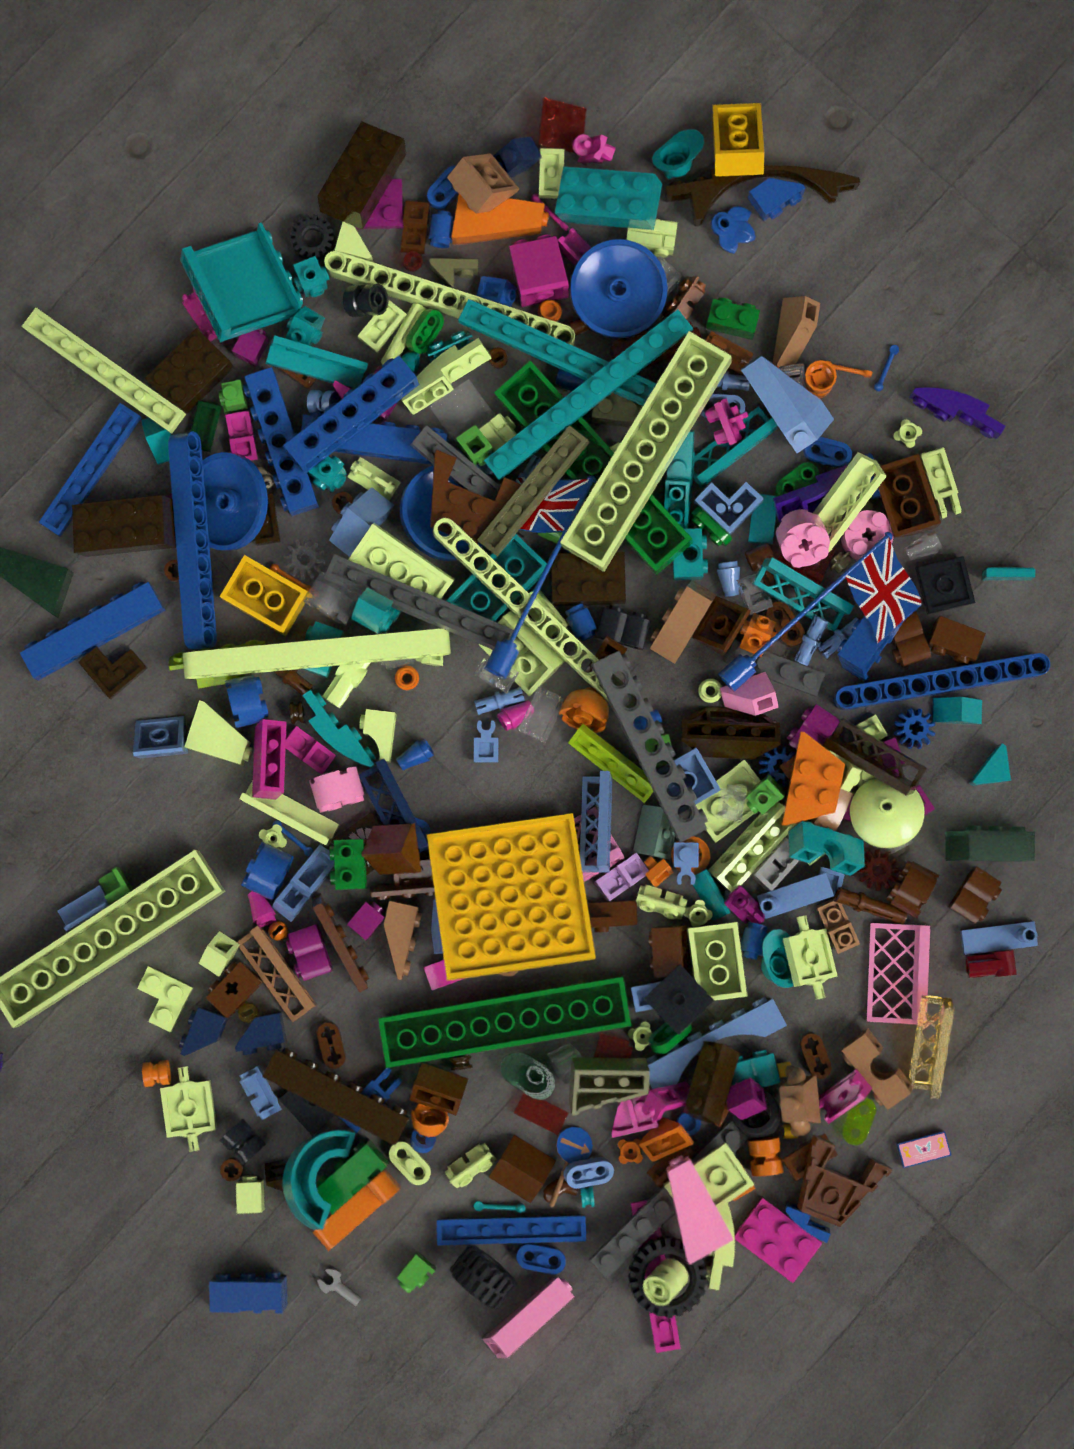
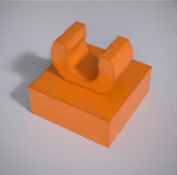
(657, 871)

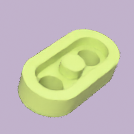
(409, 1163)

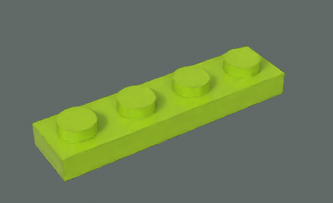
(611, 760)

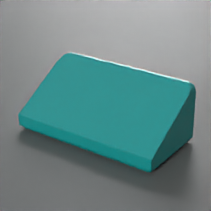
(710, 894)

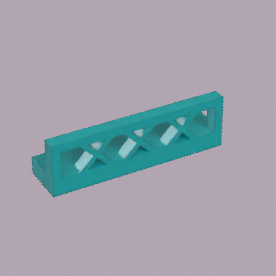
(315, 362)
(737, 451)
(804, 584)

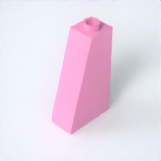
(696, 1213)
(528, 1318)

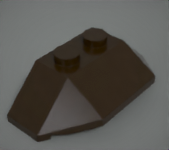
(730, 733)

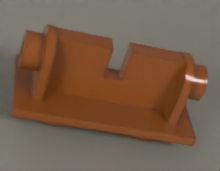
(688, 291)
(739, 355)

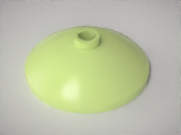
(881, 826)

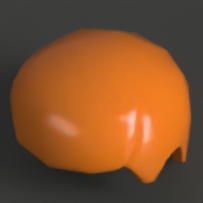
(428, 1120)

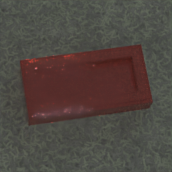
(541, 1113)

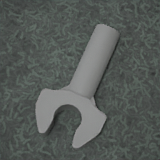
(338, 1286)

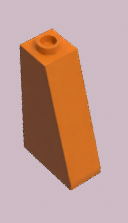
(505, 221)

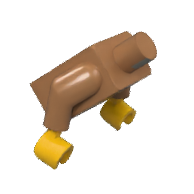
(798, 1101)

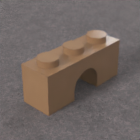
(888, 1087)

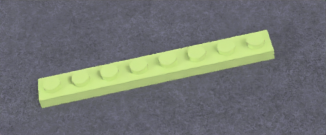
(104, 370)

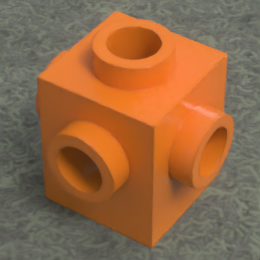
(757, 633)

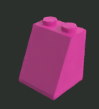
(539, 270)

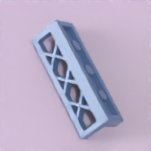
(603, 820)

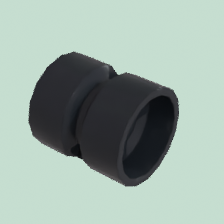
(365, 300)
(242, 1142)

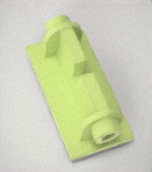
(370, 476)
(671, 907)
(480, 1161)

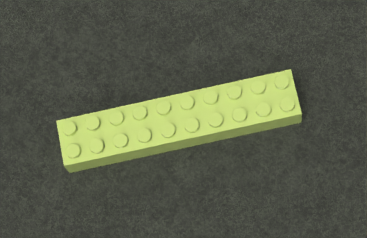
(646, 451)
(107, 938)

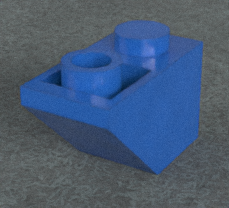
(773, 196)

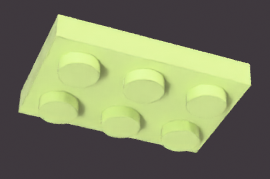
(740, 776)
(721, 1175)

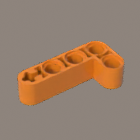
(357, 1209)

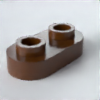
(787, 616)

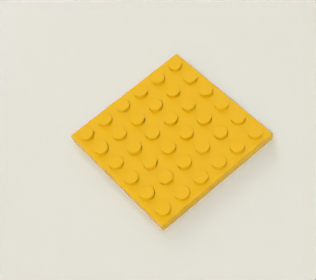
(510, 897)

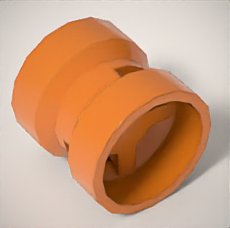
(156, 1073)

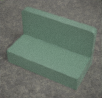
(654, 833)

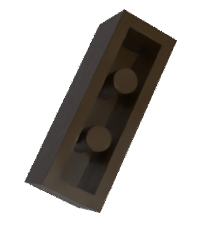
(711, 1082)

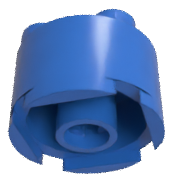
(246, 701)
(267, 871)

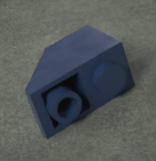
(518, 156)
(204, 1030)
(262, 1032)

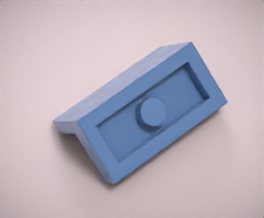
(83, 908)

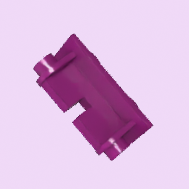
(744, 906)

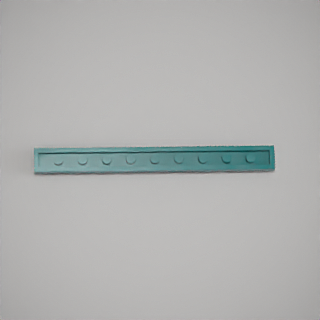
(547, 348)
(588, 394)

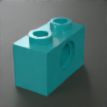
(692, 569)

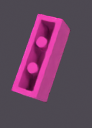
(269, 759)

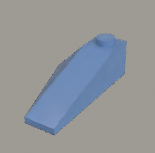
(794, 409)

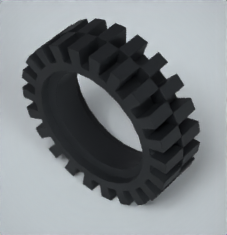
(637, 1277)

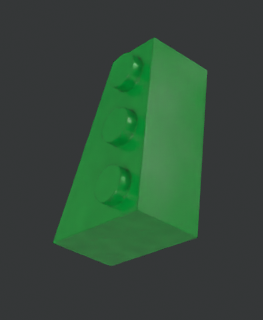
(351, 1175)

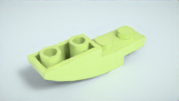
(441, 372)
(723, 1255)

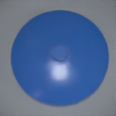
(618, 288)
(234, 500)
(416, 515)

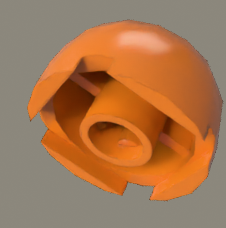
(585, 708)

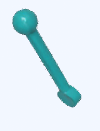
(520, 1208)

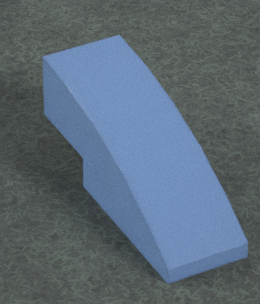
(304, 883)

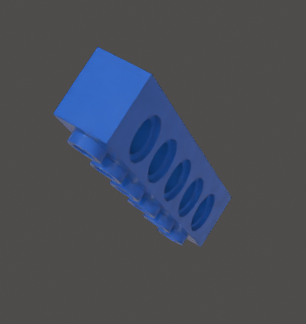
(266, 382)
(347, 427)

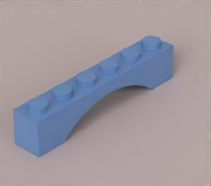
(759, 1021)

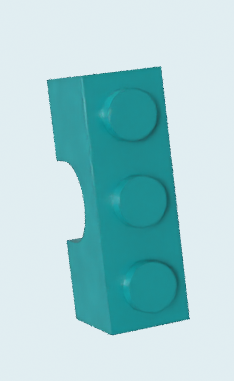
(811, 841)

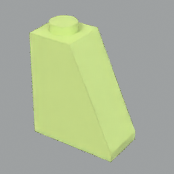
(216, 737)

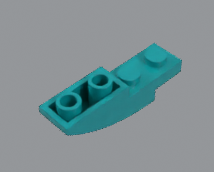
(680, 482)
(343, 739)

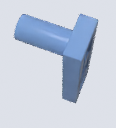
(796, 895)
(999, 938)

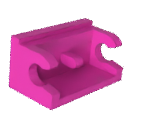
(573, 246)
(198, 314)
(844, 1095)
(665, 1099)

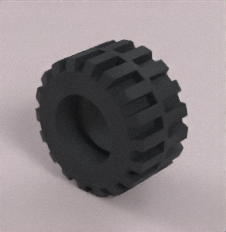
(482, 1277)

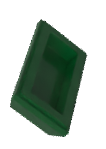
(205, 423)

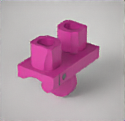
(593, 149)
(730, 419)

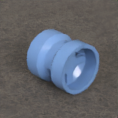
(319, 401)

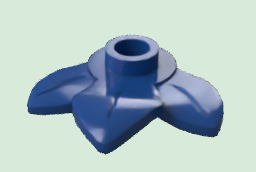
(736, 230)

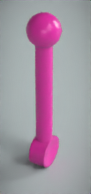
(535, 198)

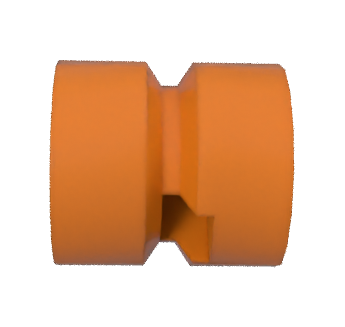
(820, 378)
(765, 1156)

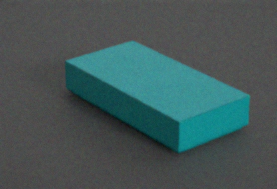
(763, 522)
(1008, 573)

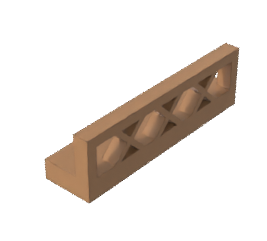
(283, 968)

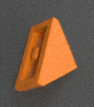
(665, 1139)

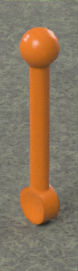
(866, 373)
(275, 568)

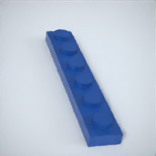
(90, 468)
(511, 1230)

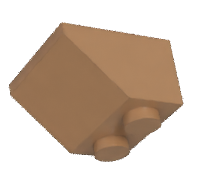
(482, 182)

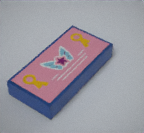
(923, 1149)

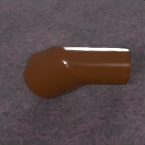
(565, 1188)

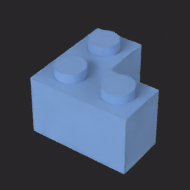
(729, 512)
(358, 518)

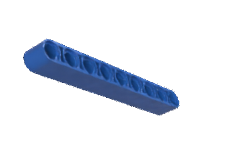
(192, 540)
(952, 676)

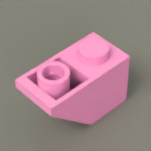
(752, 697)

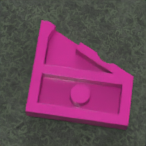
(631, 1119)

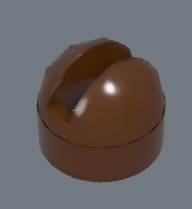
(496, 355)

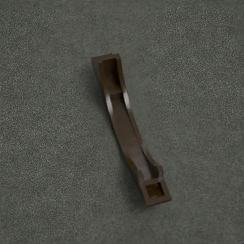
(706, 192)

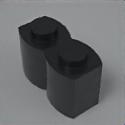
(624, 628)

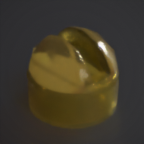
(245, 1007)

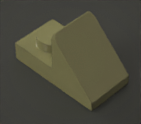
(448, 268)

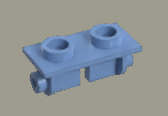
(265, 1102)

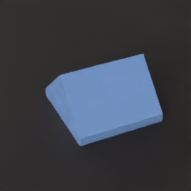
(160, 737)
(697, 776)

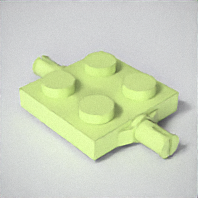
(810, 957)
(188, 1108)

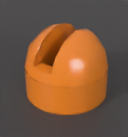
(282, 934)

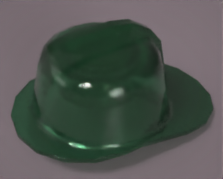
(529, 1075)

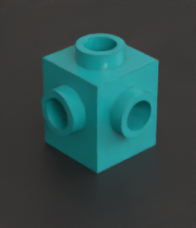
(310, 277)
(305, 327)
(328, 474)

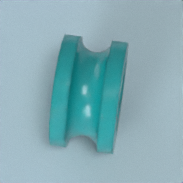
(587, 1196)

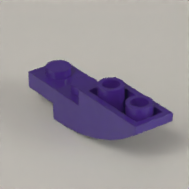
(949, 403)
(809, 496)

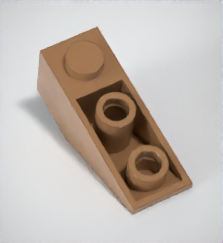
(795, 329)
(399, 929)

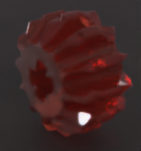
(881, 878)

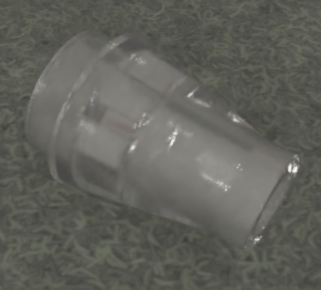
(924, 546)

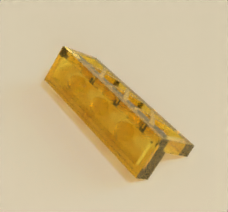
(940, 1048)

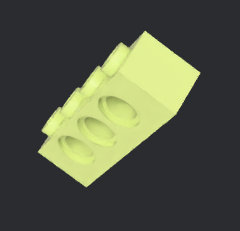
(751, 848)

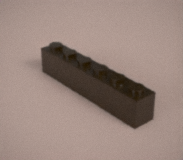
(336, 1096)

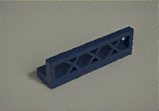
(397, 797)

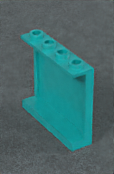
(242, 283)

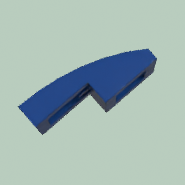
(802, 1220)

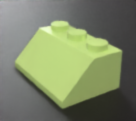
(535, 658)

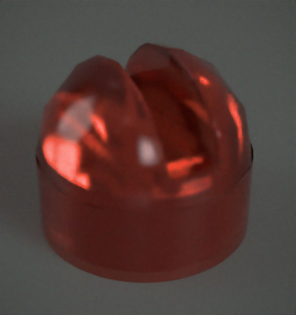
(416, 265)

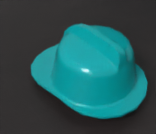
(678, 153)
(774, 960)

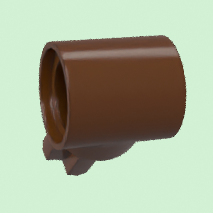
(756, 557)

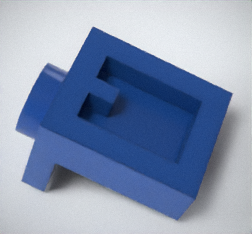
(497, 290)

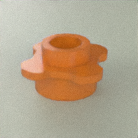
(624, 1156)

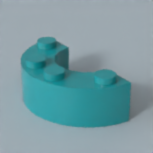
(375, 611)
(301, 1173)

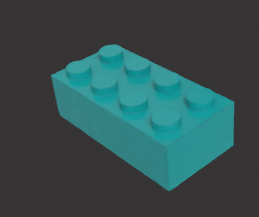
(608, 198)
(519, 562)

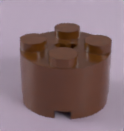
(914, 889)

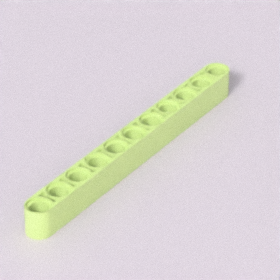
(441, 292)
(503, 594)
(316, 653)

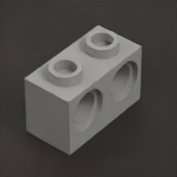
(774, 867)

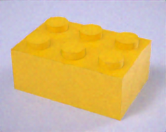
(738, 139)
(264, 595)

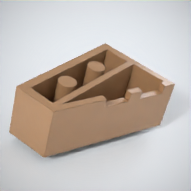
(681, 621)

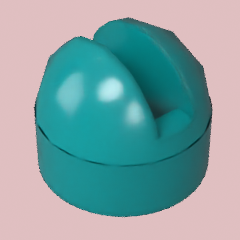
(412, 361)

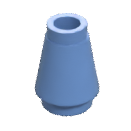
(728, 575)

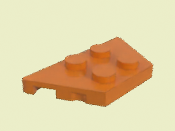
(813, 782)

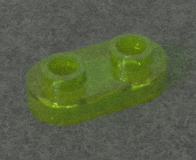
(859, 1121)

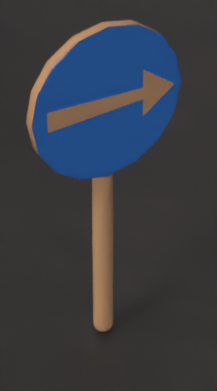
(572, 1146)

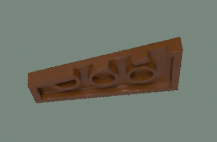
(337, 934)

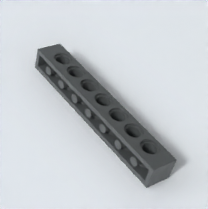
(682, 827)

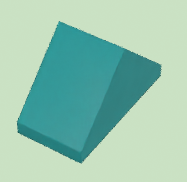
(157, 439)
(957, 710)
(994, 768)

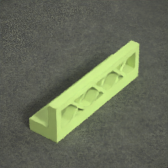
(843, 495)
(295, 815)

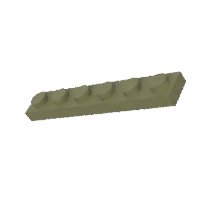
(533, 491)

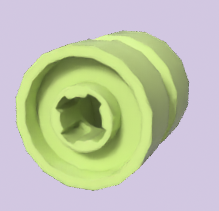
(665, 1282)

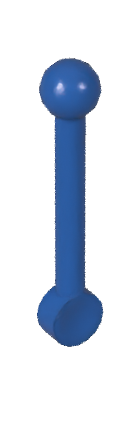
(893, 350)
(307, 850)

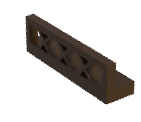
(870, 765)

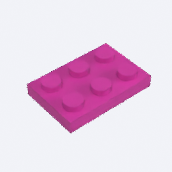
(777, 1240)

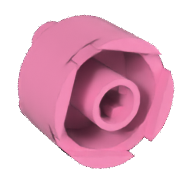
(867, 521)
(802, 538)
(337, 788)

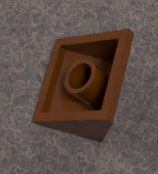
(720, 625)
(393, 849)
(522, 1169)

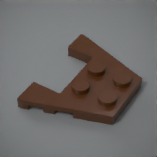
(466, 509)
(830, 1193)

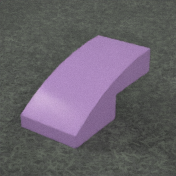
(621, 877)

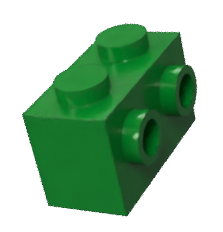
(733, 318)
(349, 865)

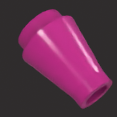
(513, 716)
(261, 910)

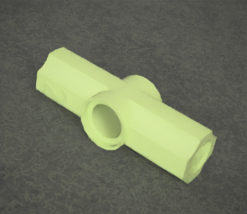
(346, 680)

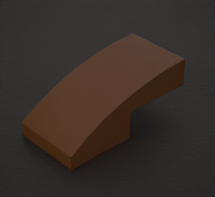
(415, 227)

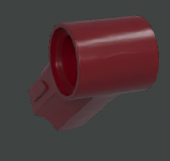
(998, 964)

